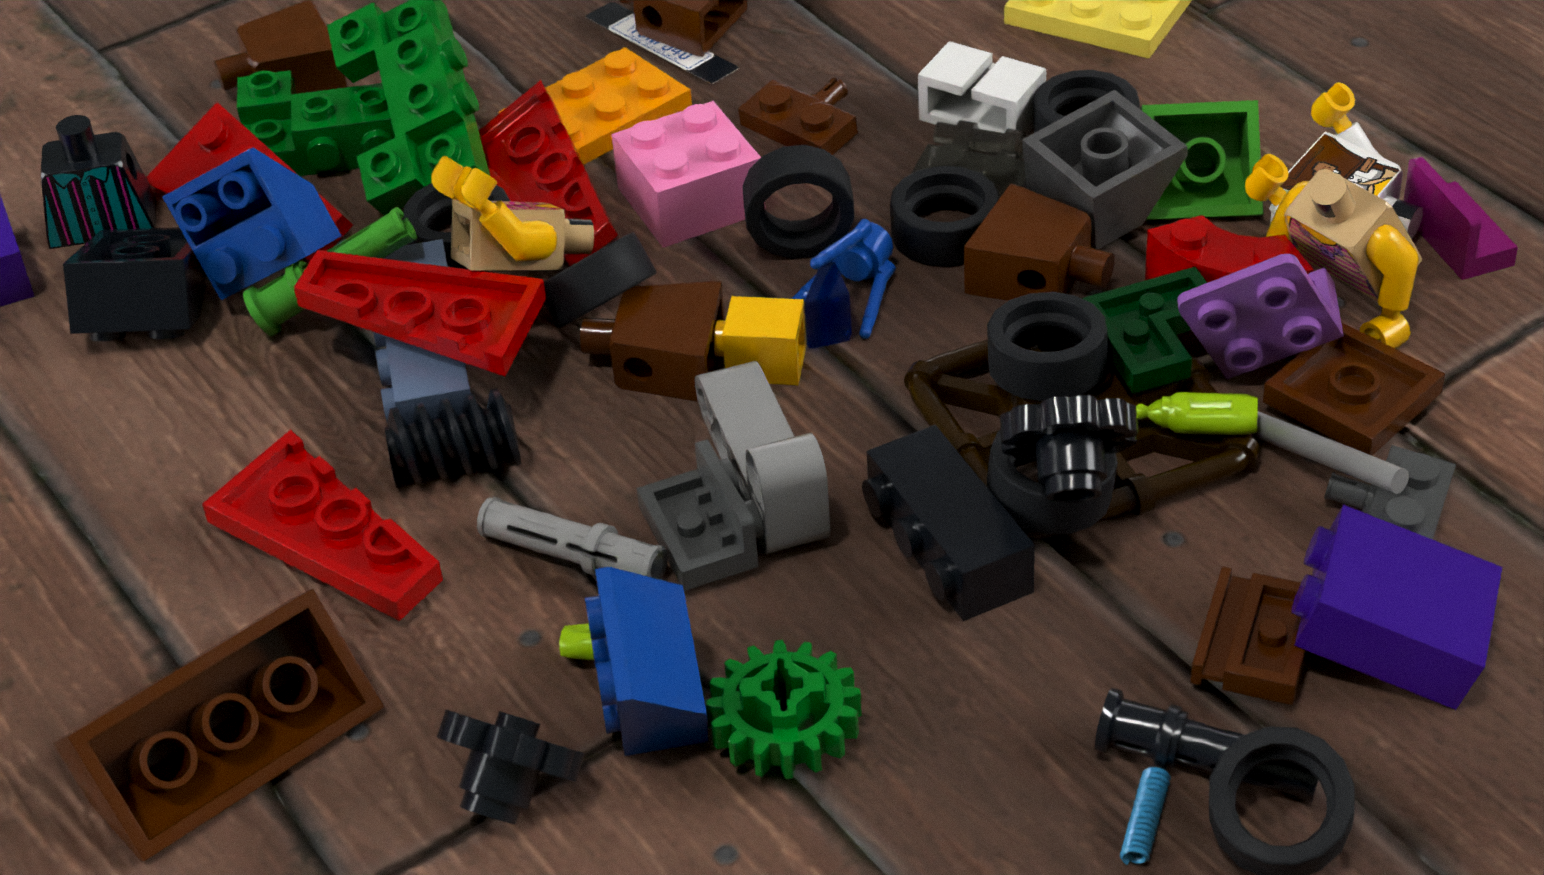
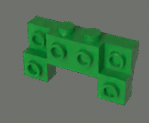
(423, 92)
(317, 128)

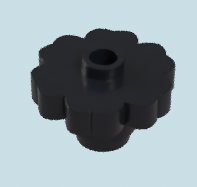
(1069, 441)
(505, 762)

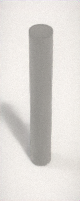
(1331, 453)

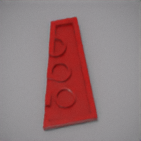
(211, 143)
(538, 162)
(438, 308)
(320, 526)

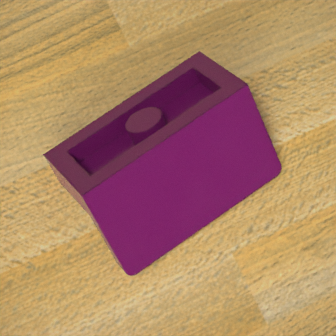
(1457, 224)

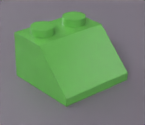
(1220, 157)

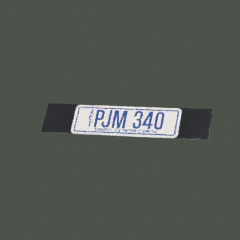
(622, 22)

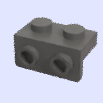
(703, 520)

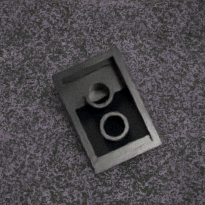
(134, 284)

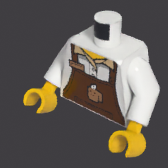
(1344, 153)

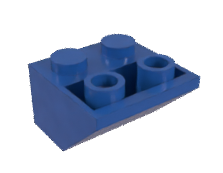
(250, 220)
(646, 662)

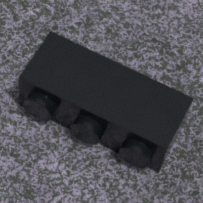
(949, 523)

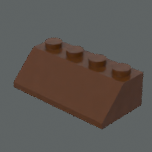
(219, 725)

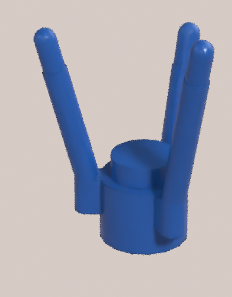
(859, 257)

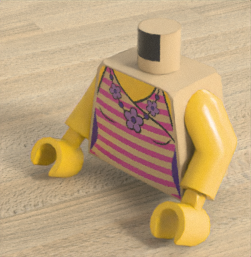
(505, 232)
(1356, 242)

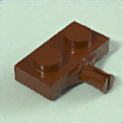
(800, 118)

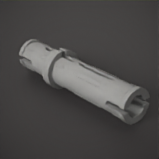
(570, 540)

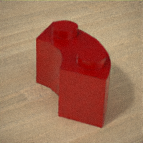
(1210, 249)

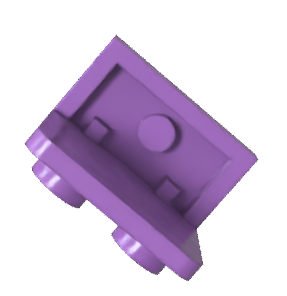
(1262, 314)

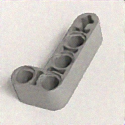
(772, 465)

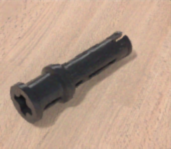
(1173, 738)

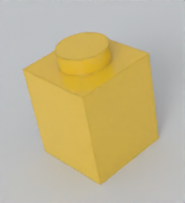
(764, 332)

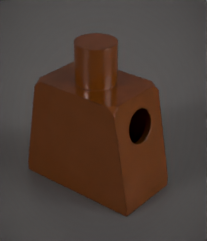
(686, 23)
(285, 42)
(1032, 248)
(659, 337)

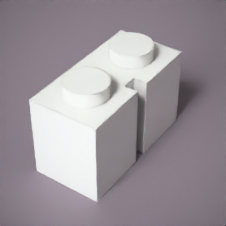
(969, 87)

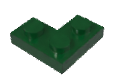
(1144, 327)

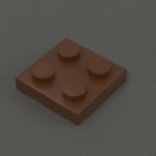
(1354, 390)

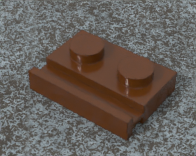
(1251, 638)

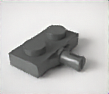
(1415, 507)

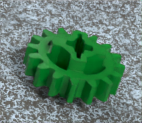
(818, 716)

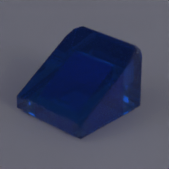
(827, 309)

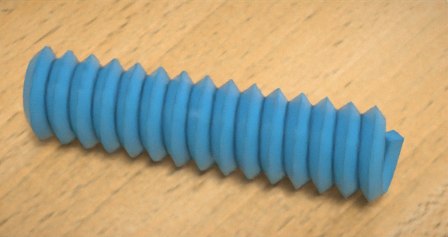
(1145, 815)

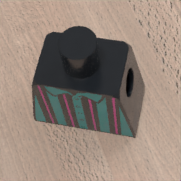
(92, 185)

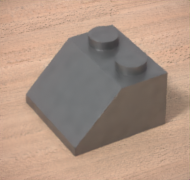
(1105, 163)

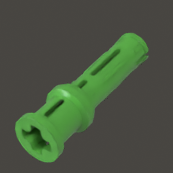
(277, 299)

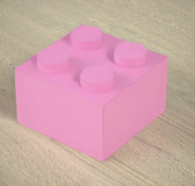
(684, 172)

